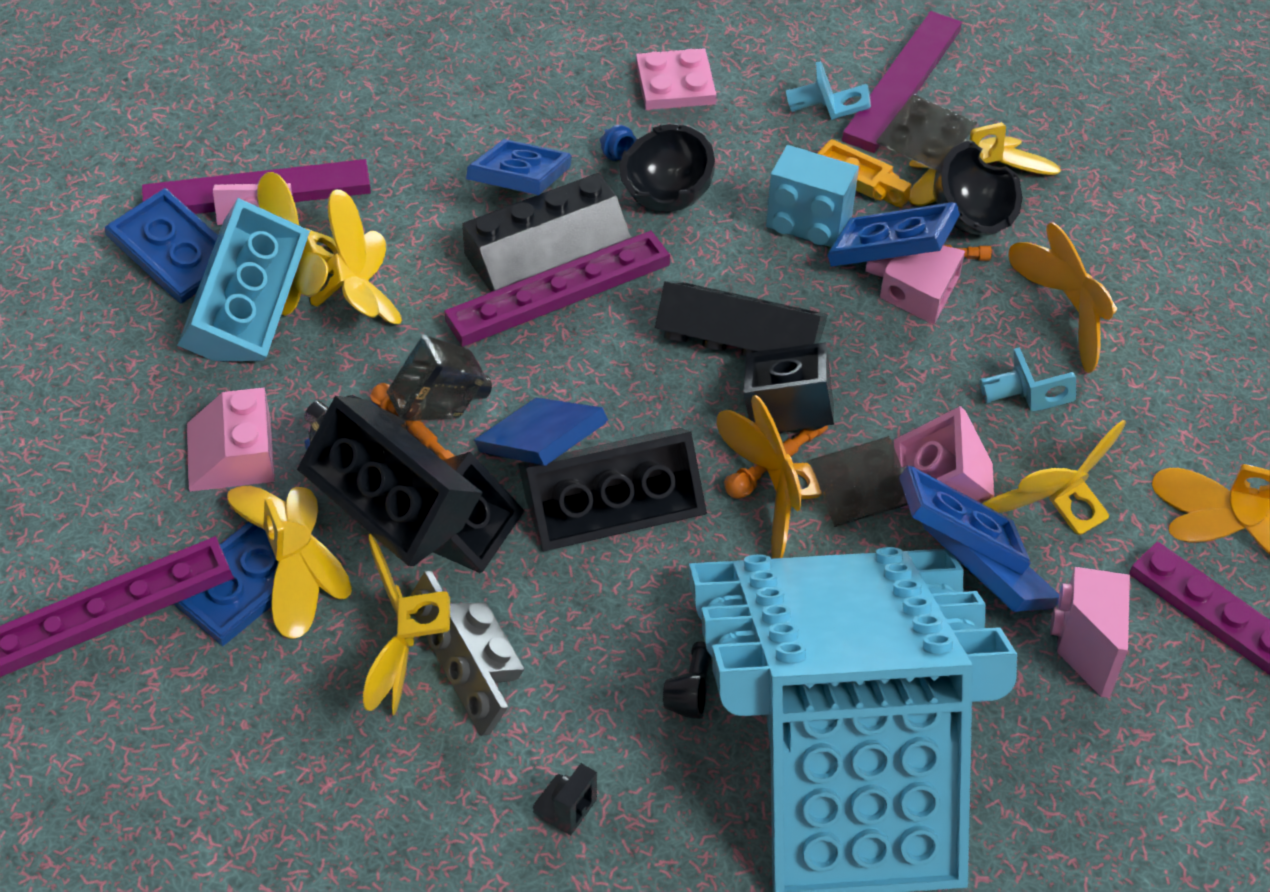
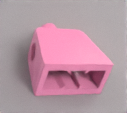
(919, 281)

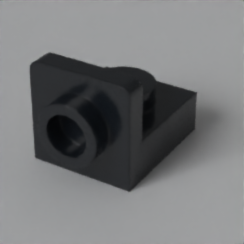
(568, 799)

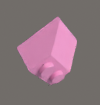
(231, 442)
(1093, 626)

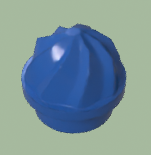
(616, 141)

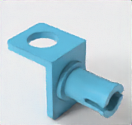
(822, 93)
(1021, 382)

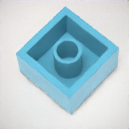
(811, 195)

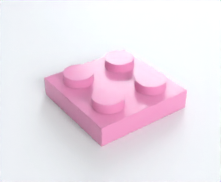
(675, 79)

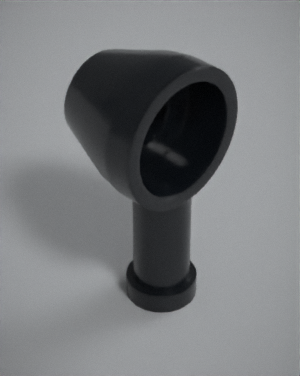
(688, 691)

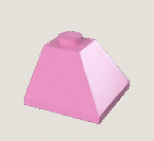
(950, 453)

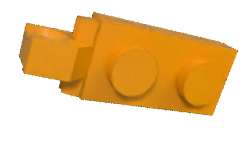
(874, 176)

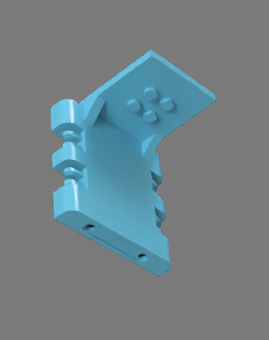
(865, 707)

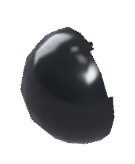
(668, 167)
(984, 194)

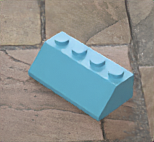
(244, 285)

